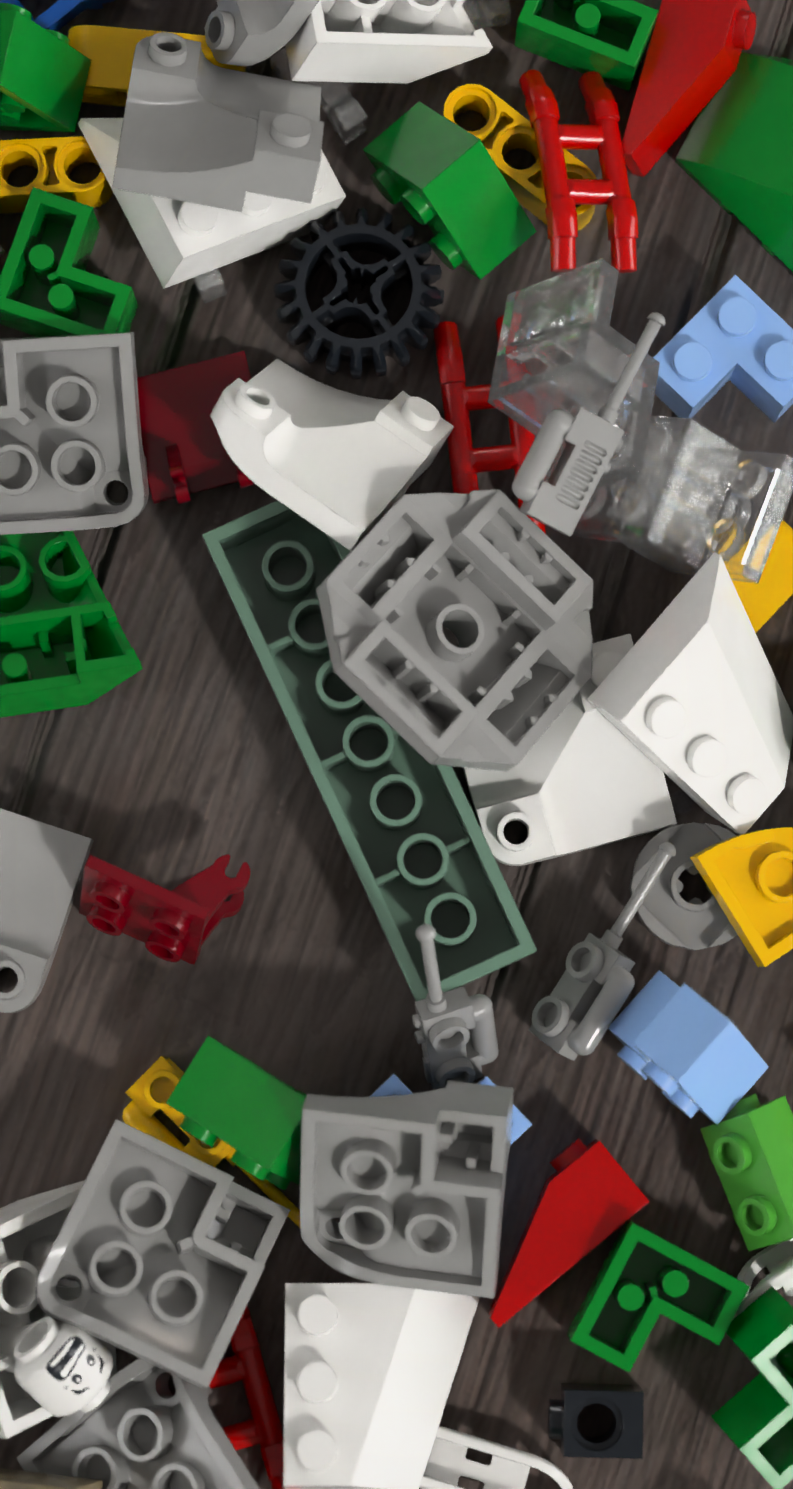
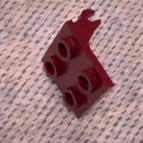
(178, 432)
(167, 921)

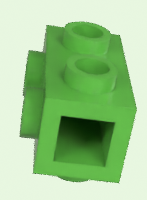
(756, 1167)

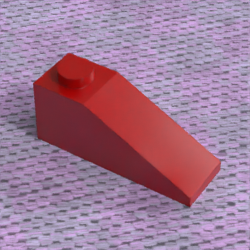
(686, 64)
(571, 1217)

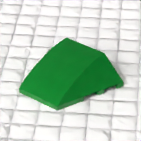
(745, 150)
(55, 627)

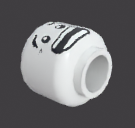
(62, 1367)

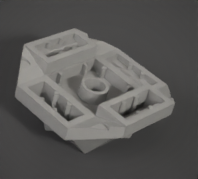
(504, 596)

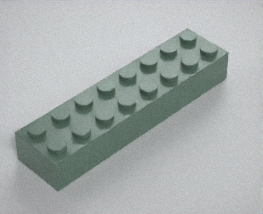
(392, 808)

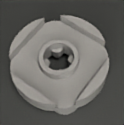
(663, 911)

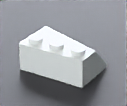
(383, 41)
(197, 238)
(705, 701)
(367, 1381)

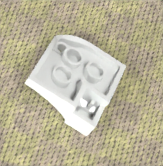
(325, 449)
(575, 784)

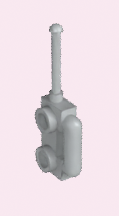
(588, 448)
(594, 980)
(446, 1022)

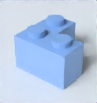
(734, 341)
(686, 1049)

